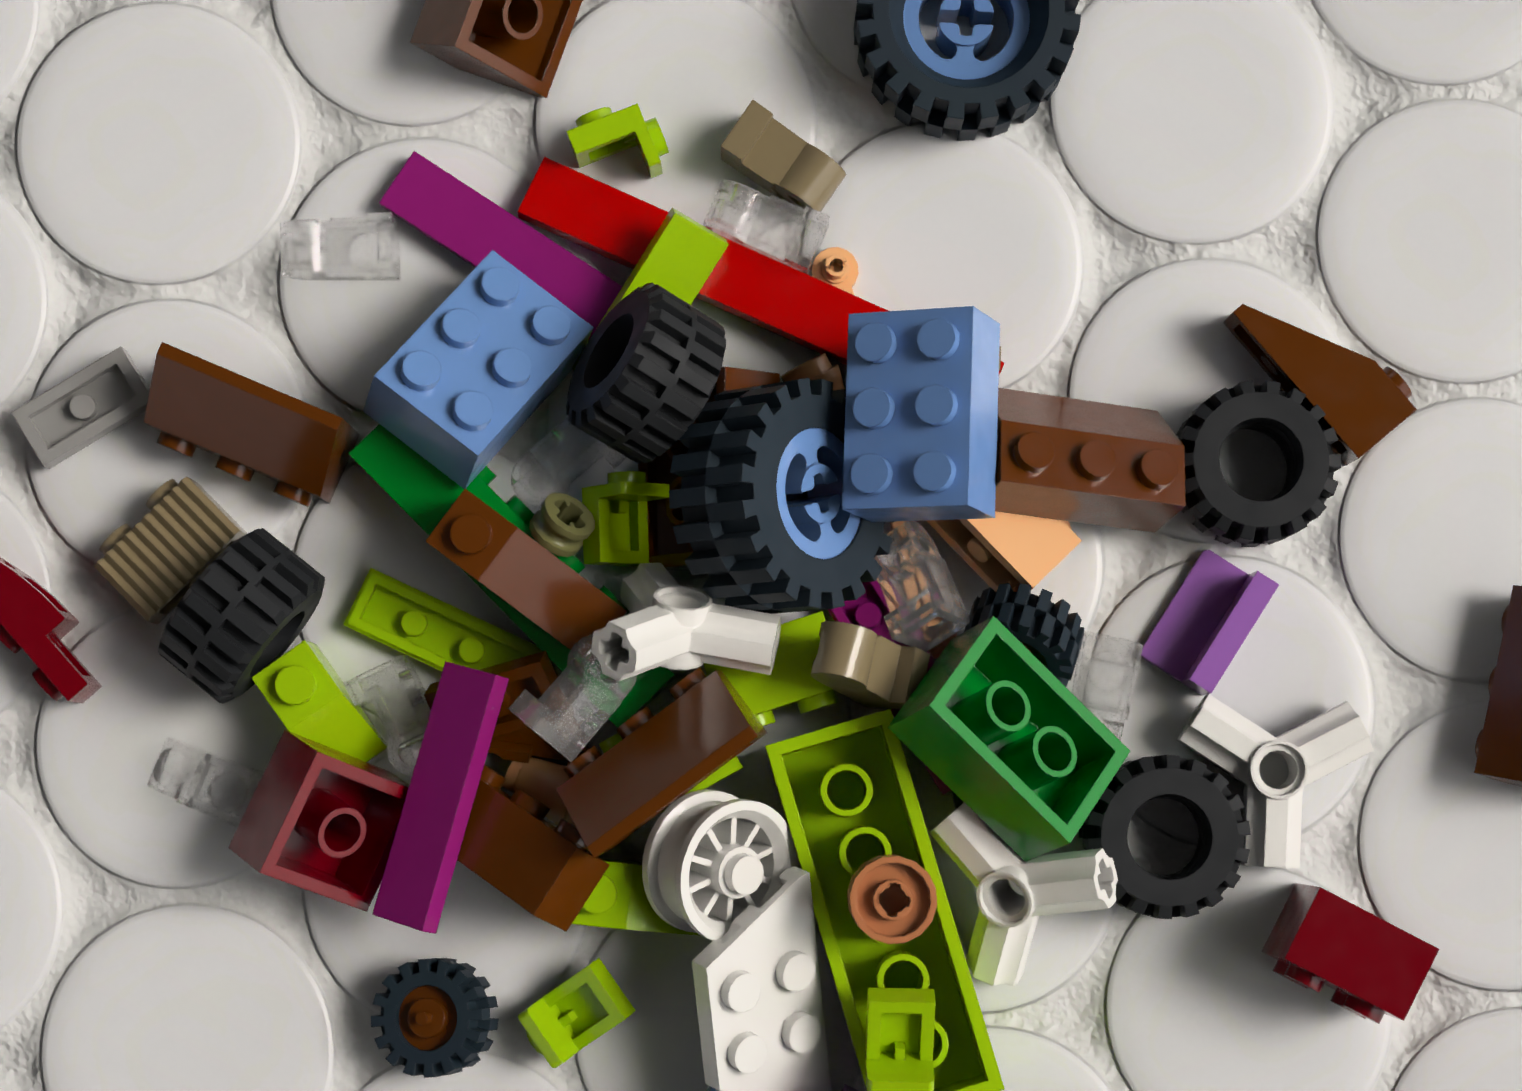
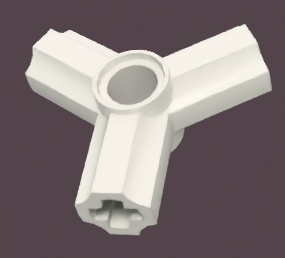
(681, 630)
(1310, 754)
(1006, 919)

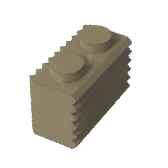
(167, 548)

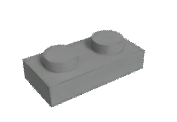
(83, 408)

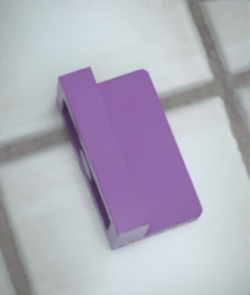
(1207, 622)

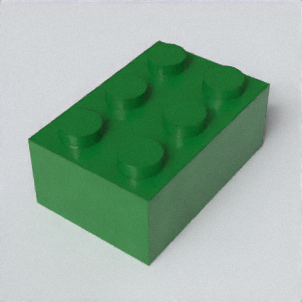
(1010, 739)

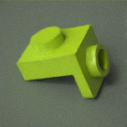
(608, 133)
(620, 519)
(575, 1013)
(900, 1039)

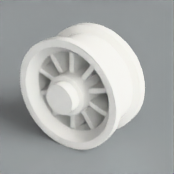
(714, 860)

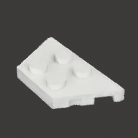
(764, 997)

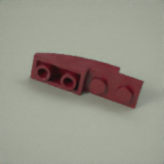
(37, 623)

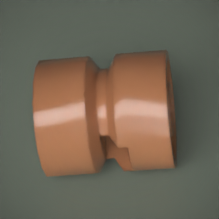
(891, 899)

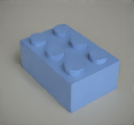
(477, 369)
(921, 415)

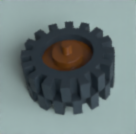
(1037, 623)
(434, 1017)

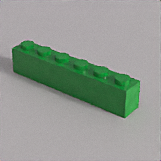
(427, 497)

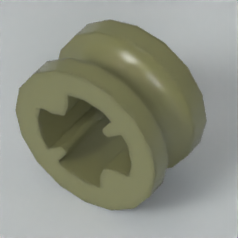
(562, 524)

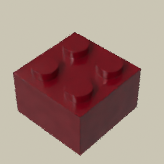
(322, 821)
(1349, 950)

